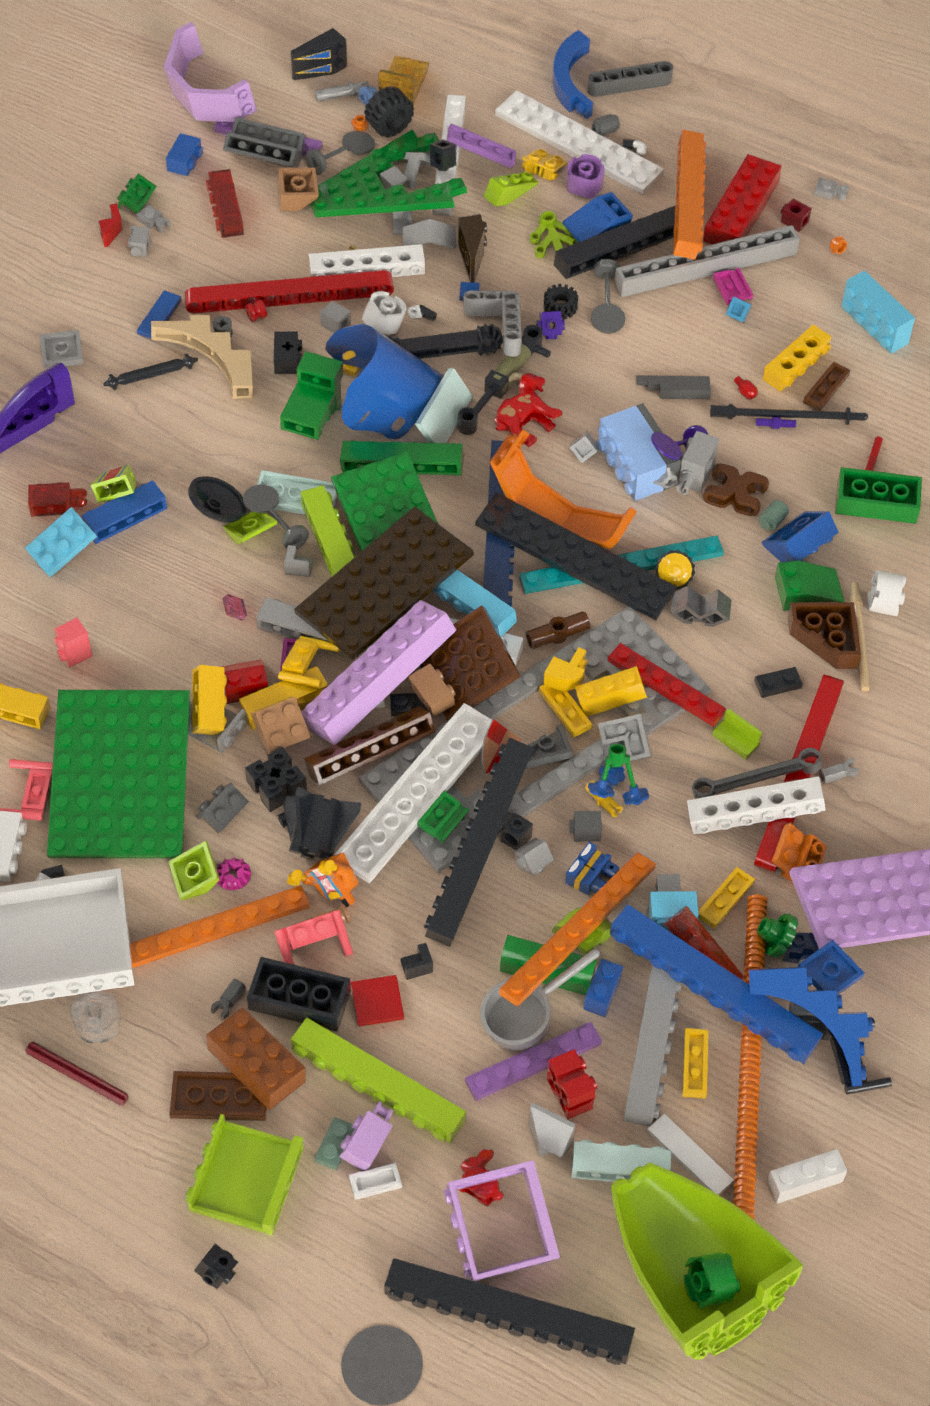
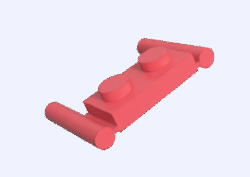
(36, 789)
(312, 931)

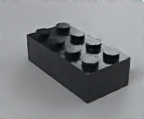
(298, 993)

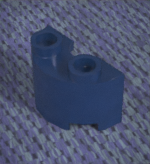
(801, 948)

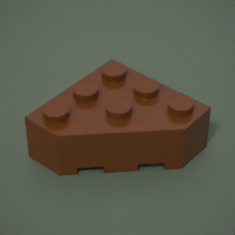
(828, 631)

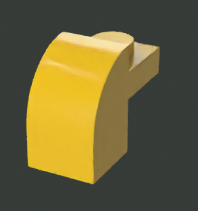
(566, 675)

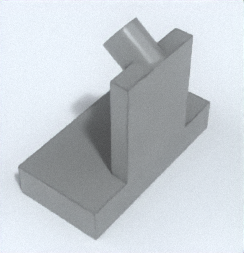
(414, 161)

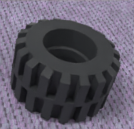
(389, 111)

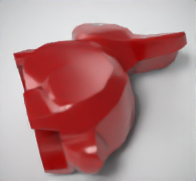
(485, 1192)

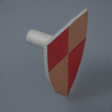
(493, 739)

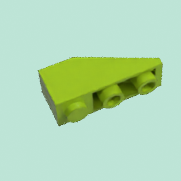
(507, 188)

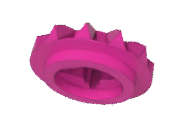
(228, 881)

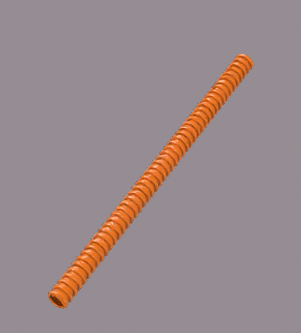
(749, 1071)

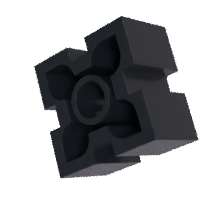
(275, 778)

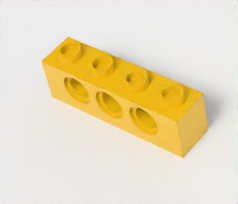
(797, 358)

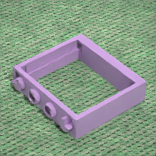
(540, 1212)

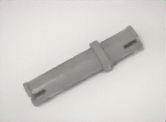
(350, 89)

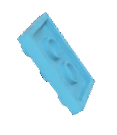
(60, 542)

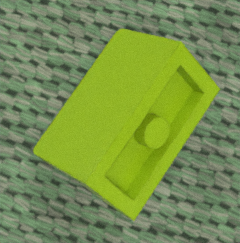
(738, 734)

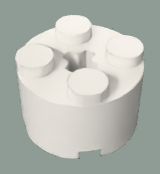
(384, 312)
(886, 593)

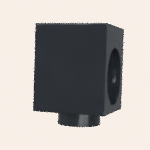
(443, 155)
(516, 831)

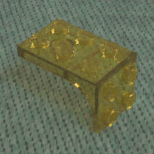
(406, 75)

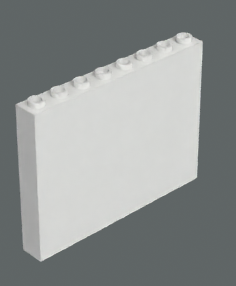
(63, 937)

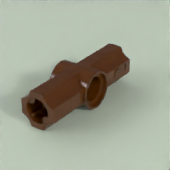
(557, 630)

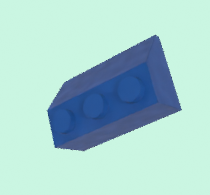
(801, 536)

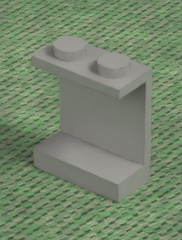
(225, 739)

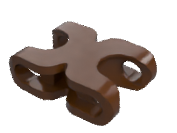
(736, 489)

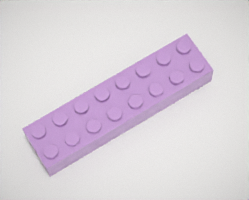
(377, 672)

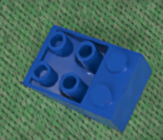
(597, 217)

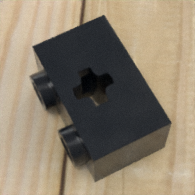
(286, 352)

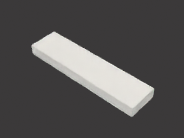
(690, 1155)

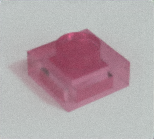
(234, 607)

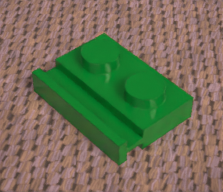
(443, 817)

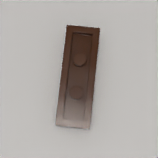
(826, 386)

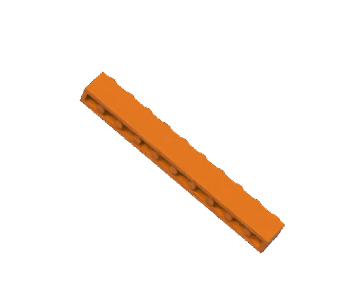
(689, 195)

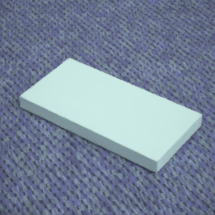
(442, 410)
(290, 488)

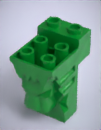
(314, 396)

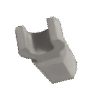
(838, 771)

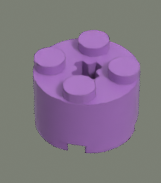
(585, 176)

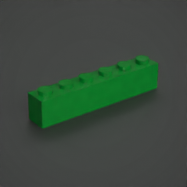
(426, 457)

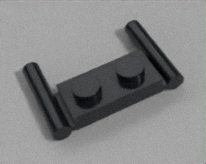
(843, 1070)

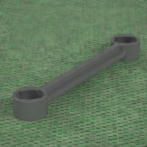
(759, 774)

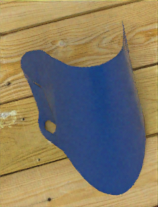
(389, 386)

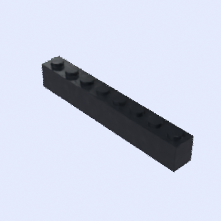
(616, 243)

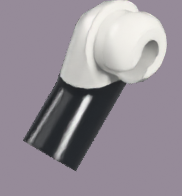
(635, 144)
(421, 311)
(52, 872)

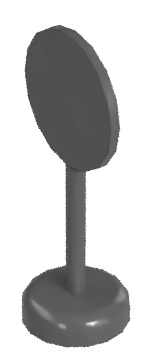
(354, 142)
(607, 317)
(266, 498)

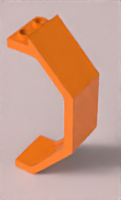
(527, 490)

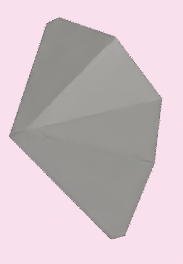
(550, 1131)

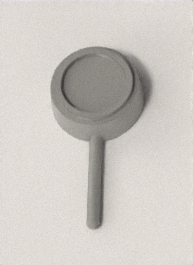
(528, 1023)

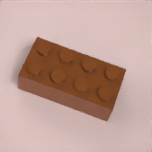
(256, 1058)

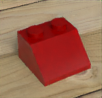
(244, 679)

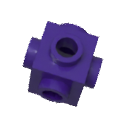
(555, 318)

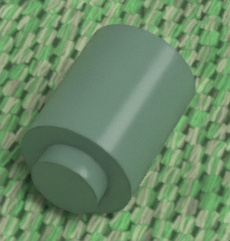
(773, 515)

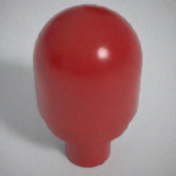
(746, 388)

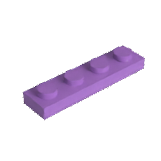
(481, 145)

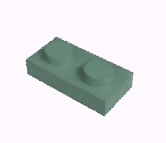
(330, 1148)

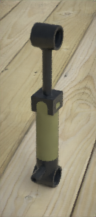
(497, 381)

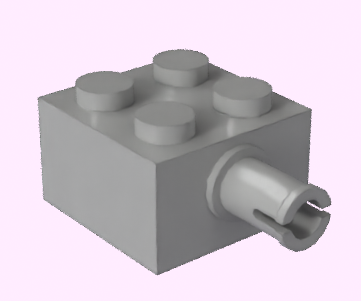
(697, 462)

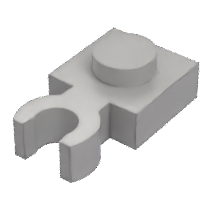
(828, 188)
(151, 217)

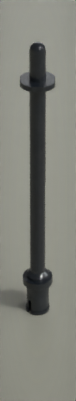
(731, 411)

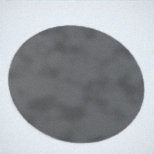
(381, 1365)

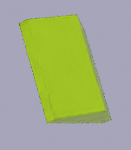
(249, 526)
(194, 871)

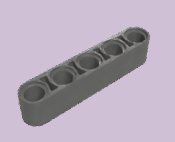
(630, 78)

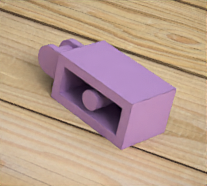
(367, 1137)

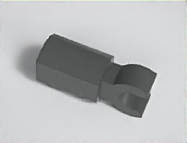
(229, 998)

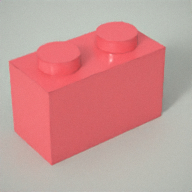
(72, 642)

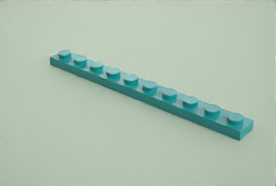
(646, 559)

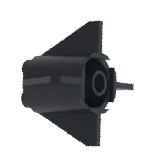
(317, 823)

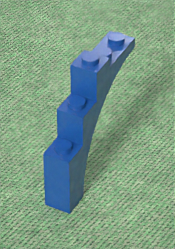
(847, 1027)

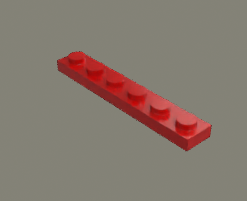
(668, 685)

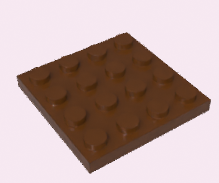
(473, 661)

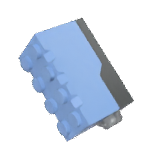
(629, 449)

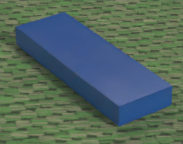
(161, 311)

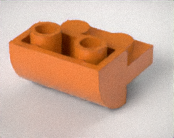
(797, 850)

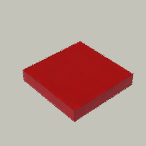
(377, 1000)

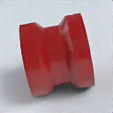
(256, 310)

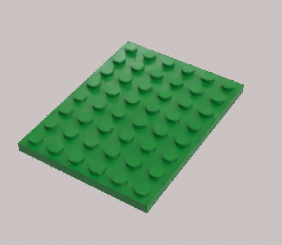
(119, 774)

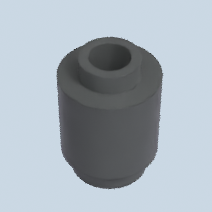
(606, 124)

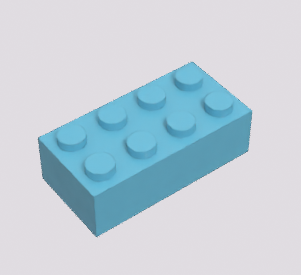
(877, 312)

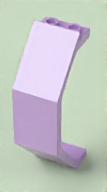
(203, 103)

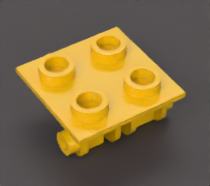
(543, 163)

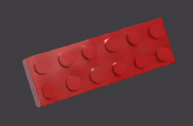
(743, 200)

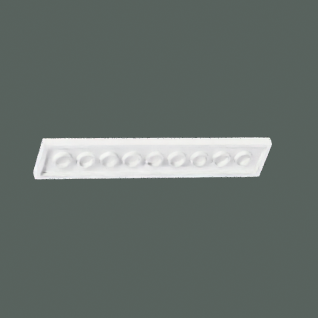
(577, 140)
(415, 791)

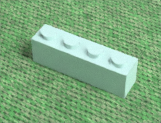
(614, 1161)

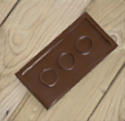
(212, 1094)

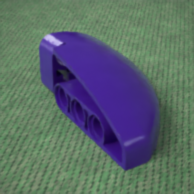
(35, 405)

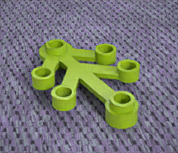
(549, 221)

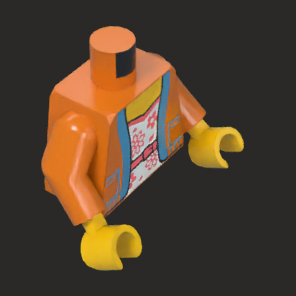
(331, 877)

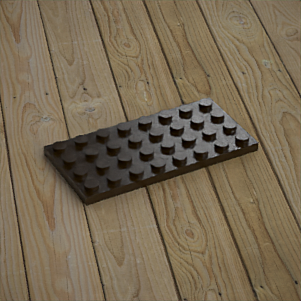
(383, 582)

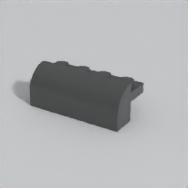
(265, 143)

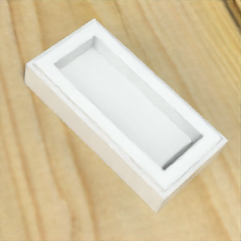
(375, 1181)

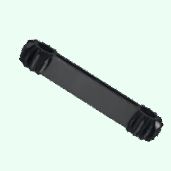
(483, 340)

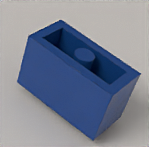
(184, 154)
(603, 987)

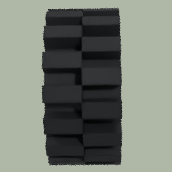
(561, 293)

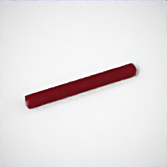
(77, 1073)

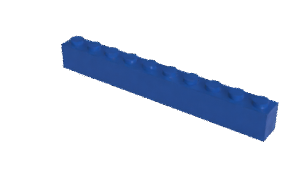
(715, 984)

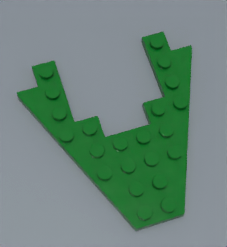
(360, 191)

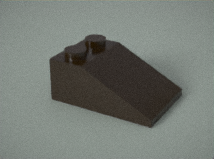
(471, 243)

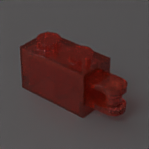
(54, 498)

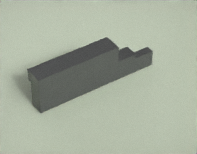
(677, 386)

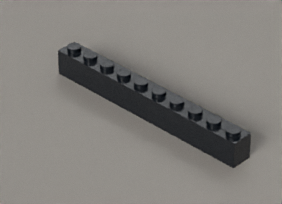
(479, 842)
(509, 1311)

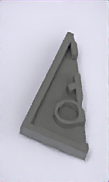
(550, 748)

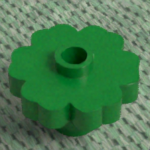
(778, 933)

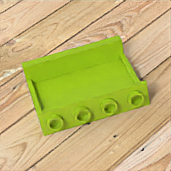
(244, 1176)

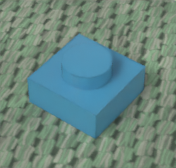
(738, 309)

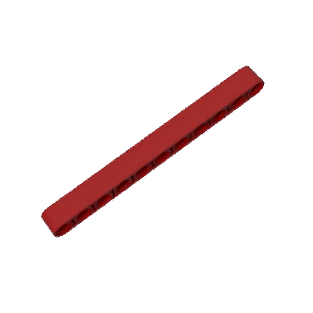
(288, 291)
(811, 737)

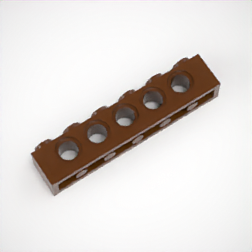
(369, 745)

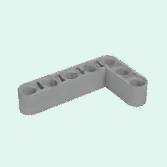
(498, 304)

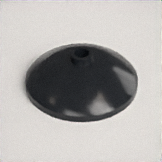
(216, 499)

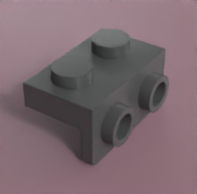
(222, 807)

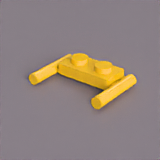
(300, 658)

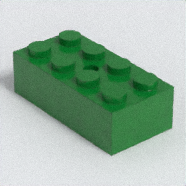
(878, 495)

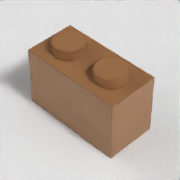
(432, 690)

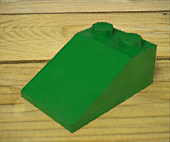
(806, 583)

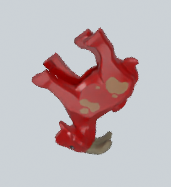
(525, 406)

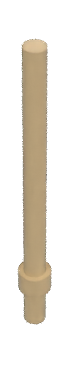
(858, 603)

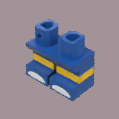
(588, 870)

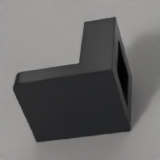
(417, 964)

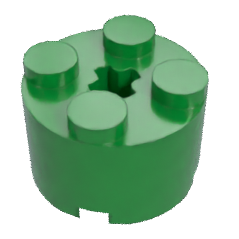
(711, 1279)

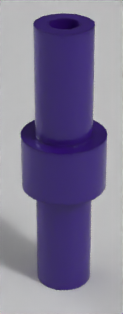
(775, 422)

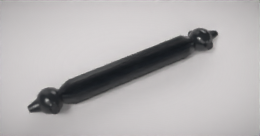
(150, 371)

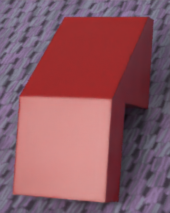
(111, 227)

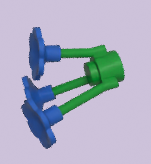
(614, 773)

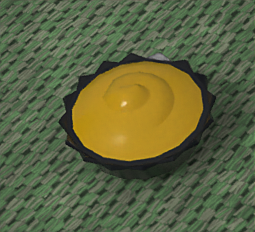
(675, 568)

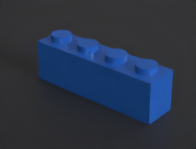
(125, 511)

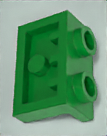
(137, 193)

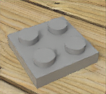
(62, 348)

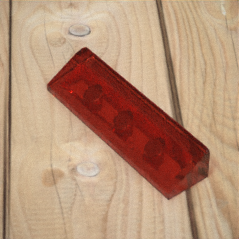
(690, 930)

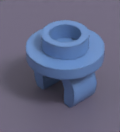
(366, 93)

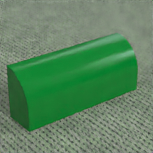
(519, 951)

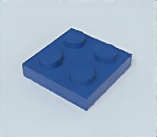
(832, 968)

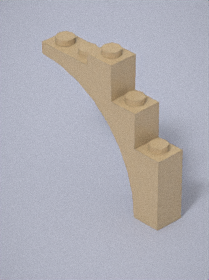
(215, 345)

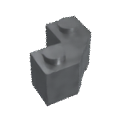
(691, 606)

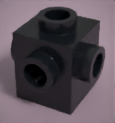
(217, 1267)

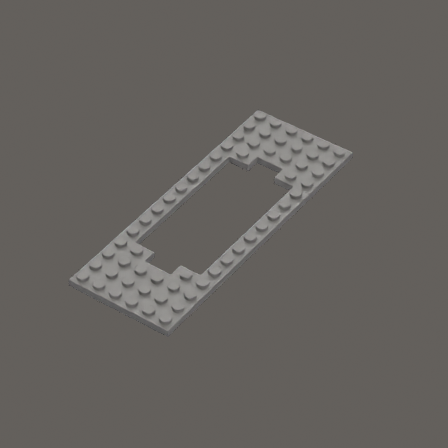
(599, 643)

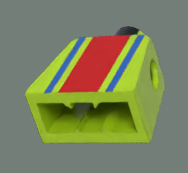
(118, 483)

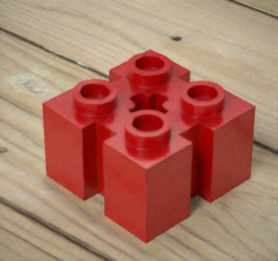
(571, 1083)

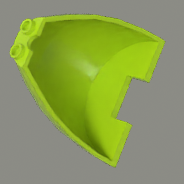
(673, 1219)

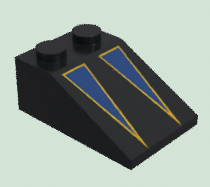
(319, 56)

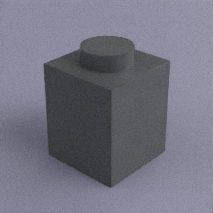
(586, 826)

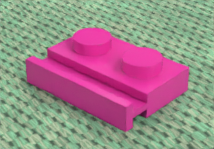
(732, 285)

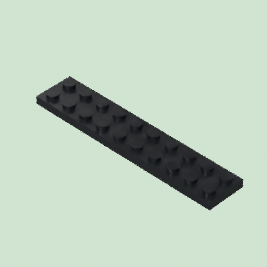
(576, 556)

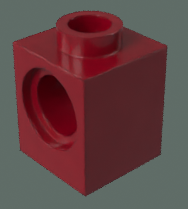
(795, 214)

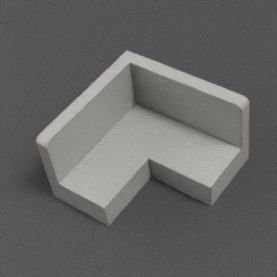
(430, 232)
(632, 731)

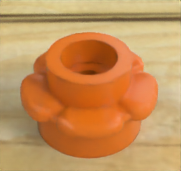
(359, 123)
(838, 245)

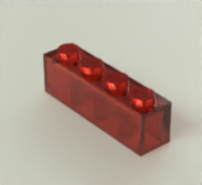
(225, 203)

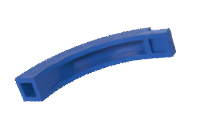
(567, 55)

